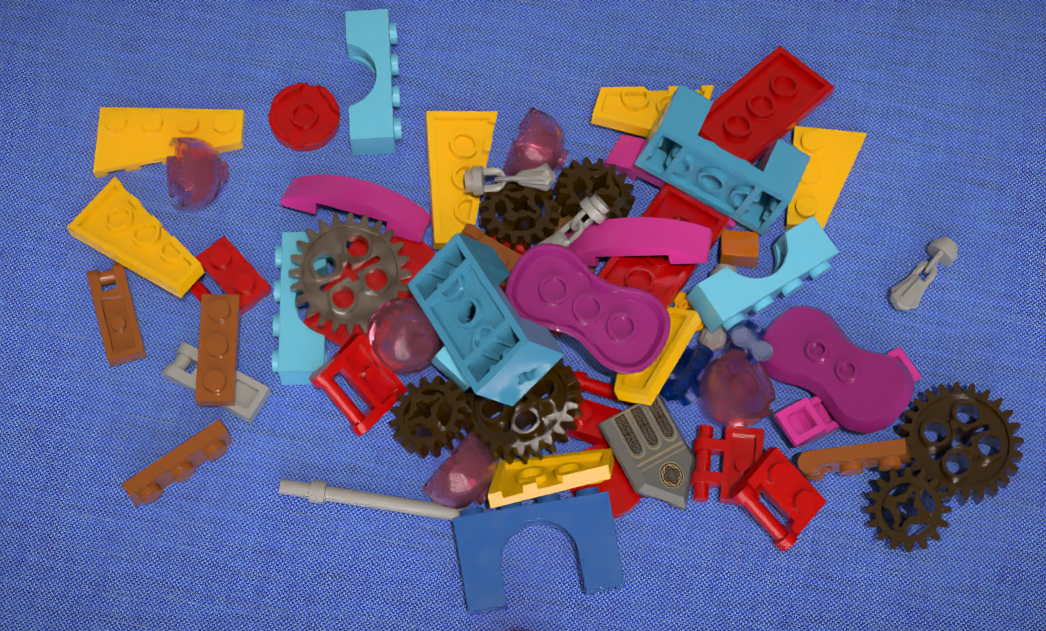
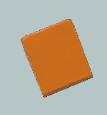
(739, 248)

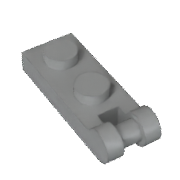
(249, 392)

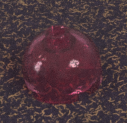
(536, 144)
(195, 173)
(403, 336)
(736, 390)
(463, 476)

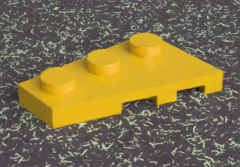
(634, 108)
(826, 172)
(646, 385)
(549, 475)

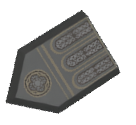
(652, 452)

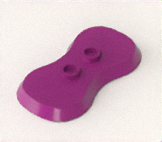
(615, 322)
(856, 384)

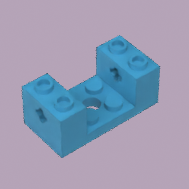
(687, 161)
(497, 348)

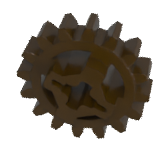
(592, 179)
(520, 215)
(430, 416)
(917, 492)

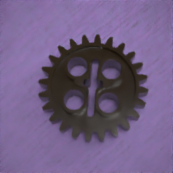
(332, 244)
(550, 415)
(980, 471)

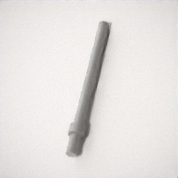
(319, 492)

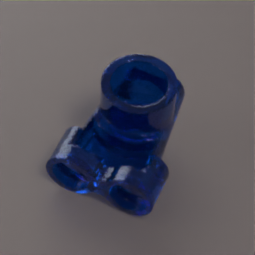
(750, 340)
(683, 380)

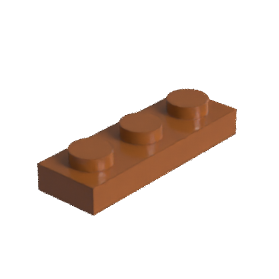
(218, 350)
(178, 464)

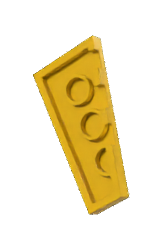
(143, 135)
(454, 145)
(131, 236)

